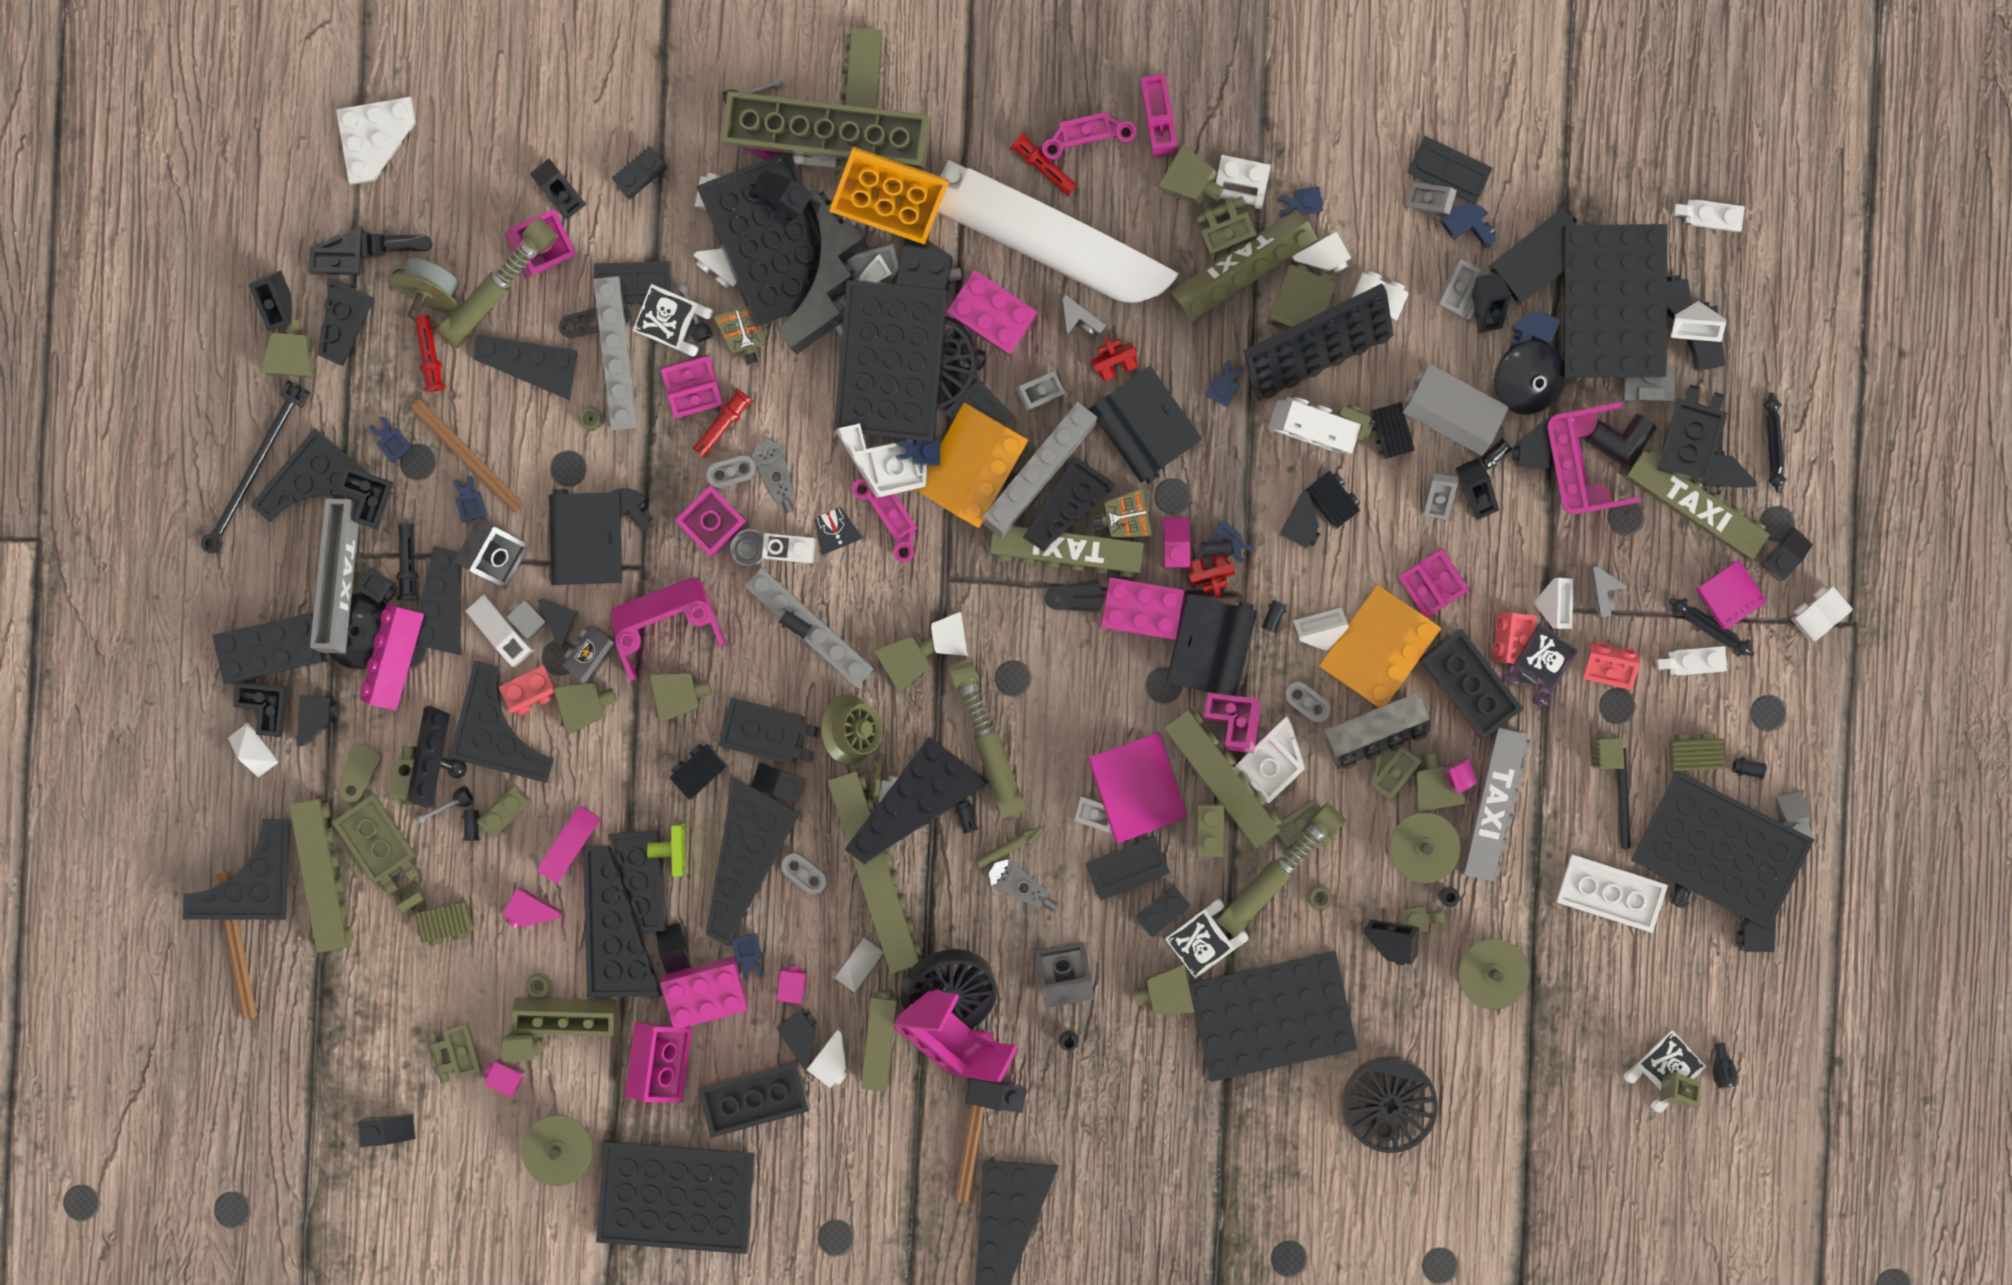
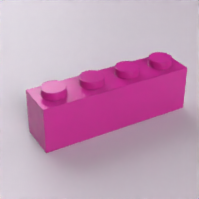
(391, 657)

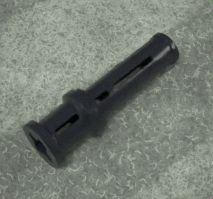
(407, 575)

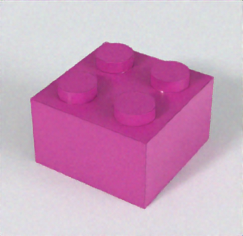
(711, 521)

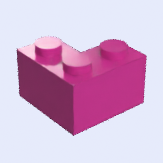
(1240, 715)

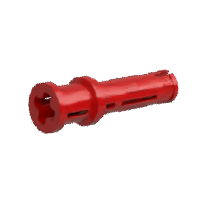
(1066, 186)
(423, 324)
(730, 413)

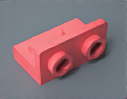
(1511, 635)
(1612, 665)
(527, 690)

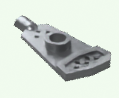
(771, 465)
(1012, 881)

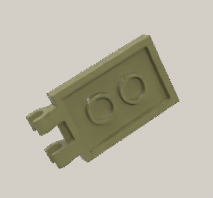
(377, 843)

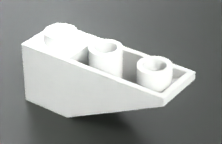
(499, 631)

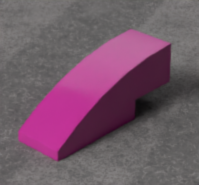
(1159, 115)
(1460, 775)
(568, 844)

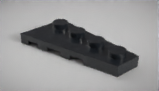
(1069, 500)
(441, 604)

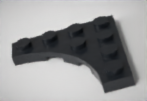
(309, 472)
(485, 735)
(255, 890)

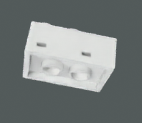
(1314, 425)

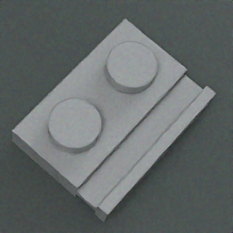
(1458, 289)

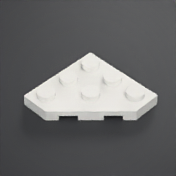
(373, 135)

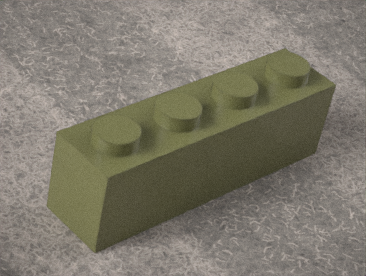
(564, 1016)

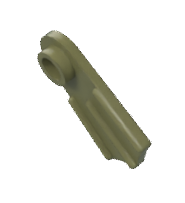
(878, 769)
(358, 771)

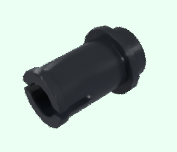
(1495, 454)
(1217, 548)
(1274, 616)
(795, 624)
(1749, 768)
(966, 816)
(471, 827)
(1680, 897)
(1454, 899)
(1065, 1035)

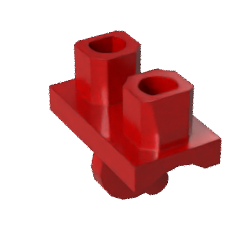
(1111, 354)
(1200, 575)

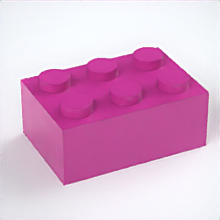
(992, 313)
(1142, 608)
(704, 992)

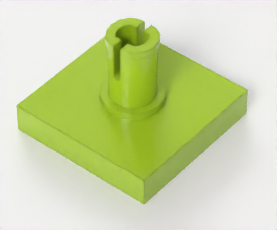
(674, 849)

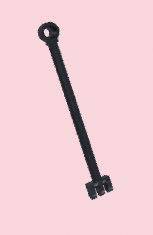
(291, 399)

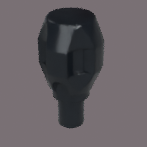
(1723, 1068)

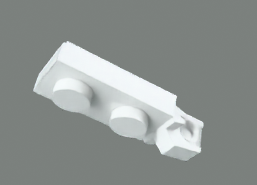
(1711, 215)
(1694, 661)

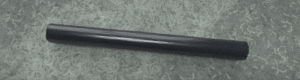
(1624, 805)

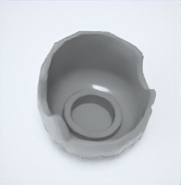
(747, 547)

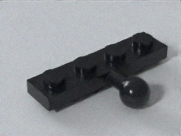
(429, 758)

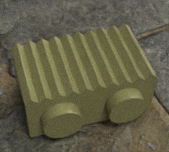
(1607, 751)
(1696, 753)
(504, 811)
(444, 922)
(521, 1047)

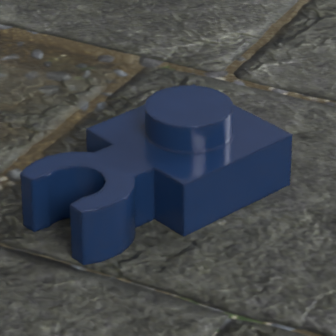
(1305, 200)
(1223, 387)
(392, 442)
(923, 452)
(469, 504)
(1224, 530)
(747, 950)

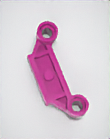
(1085, 131)
(894, 517)

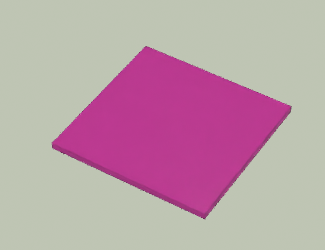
(1137, 787)

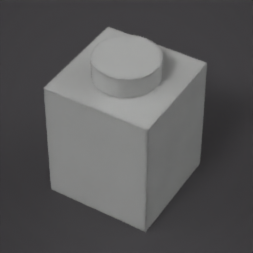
(526, 618)

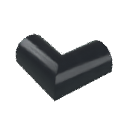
(1626, 446)
(373, 493)
(268, 701)

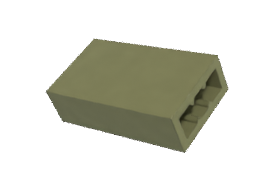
(1208, 829)
(879, 1041)

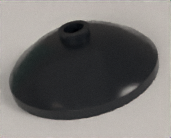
(1519, 371)
(366, 616)

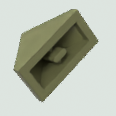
(1680, 1090)

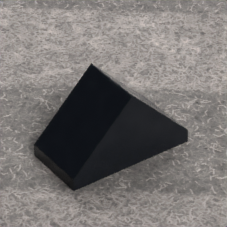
(559, 620)
(673, 948)

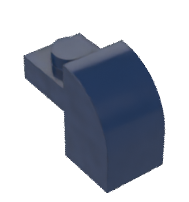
(1468, 217)
(1536, 327)

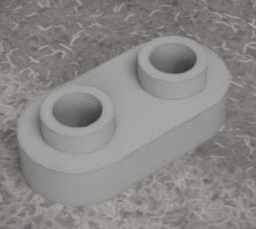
(731, 471)
(1307, 702)
(803, 873)

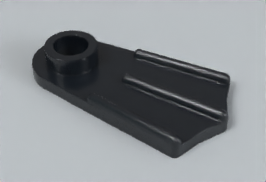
(1076, 597)

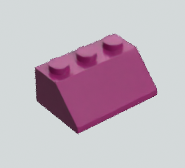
(658, 1062)

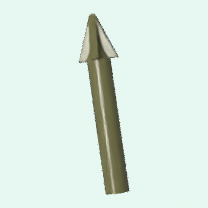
(1027, 836)

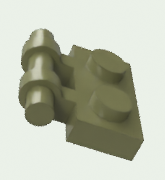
(1230, 232)
(1296, 824)
(461, 1052)

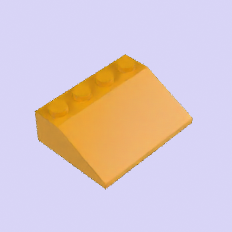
(888, 195)
(973, 464)
(1379, 647)

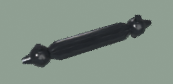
(1775, 442)
(1711, 627)

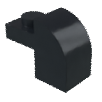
(631, 504)

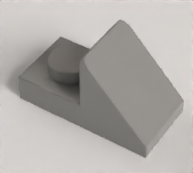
(1431, 198)
(1074, 313)
(1040, 391)
(1440, 496)
(1601, 584)
(1794, 812)

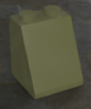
(1300, 296)

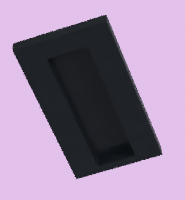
(1449, 168)
(636, 277)
(1127, 868)

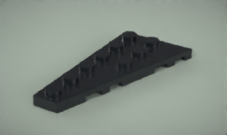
(921, 793)
(750, 844)
(614, 945)
(1008, 1212)

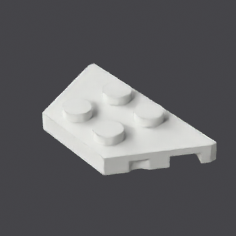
(1274, 761)

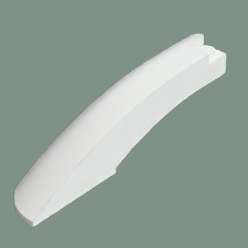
(1051, 237)

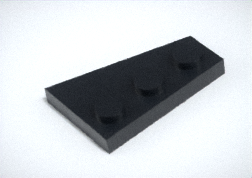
(343, 319)

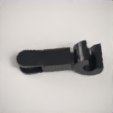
(375, 244)

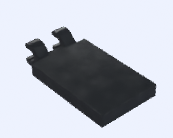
(1693, 437)
(766, 732)

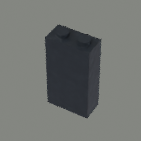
(1535, 258)

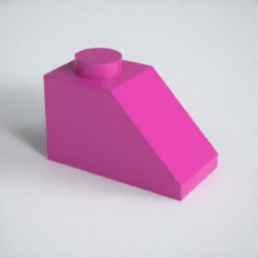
(1176, 542)
(527, 909)

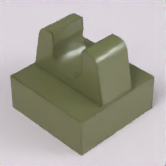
(408, 897)

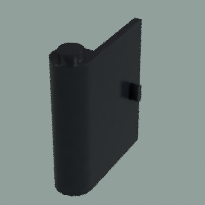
(1140, 426)
(585, 538)
(1211, 645)

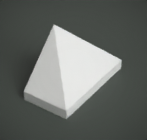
(1698, 323)
(1557, 603)
(1322, 629)
(252, 750)
(859, 965)

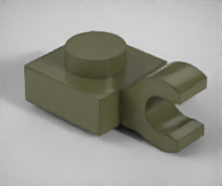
(1420, 918)

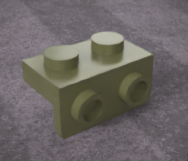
(1355, 414)

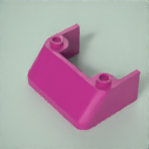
(1568, 461)
(684, 596)
(952, 1043)

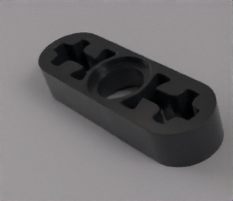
(578, 331)

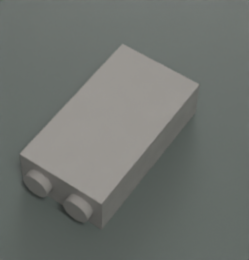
(1454, 409)

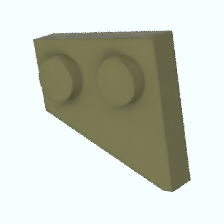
(1393, 771)

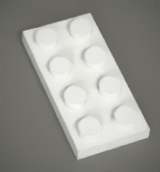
(1611, 893)

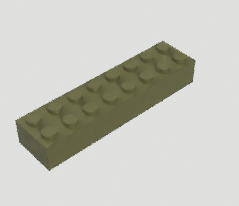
(824, 128)
(876, 876)

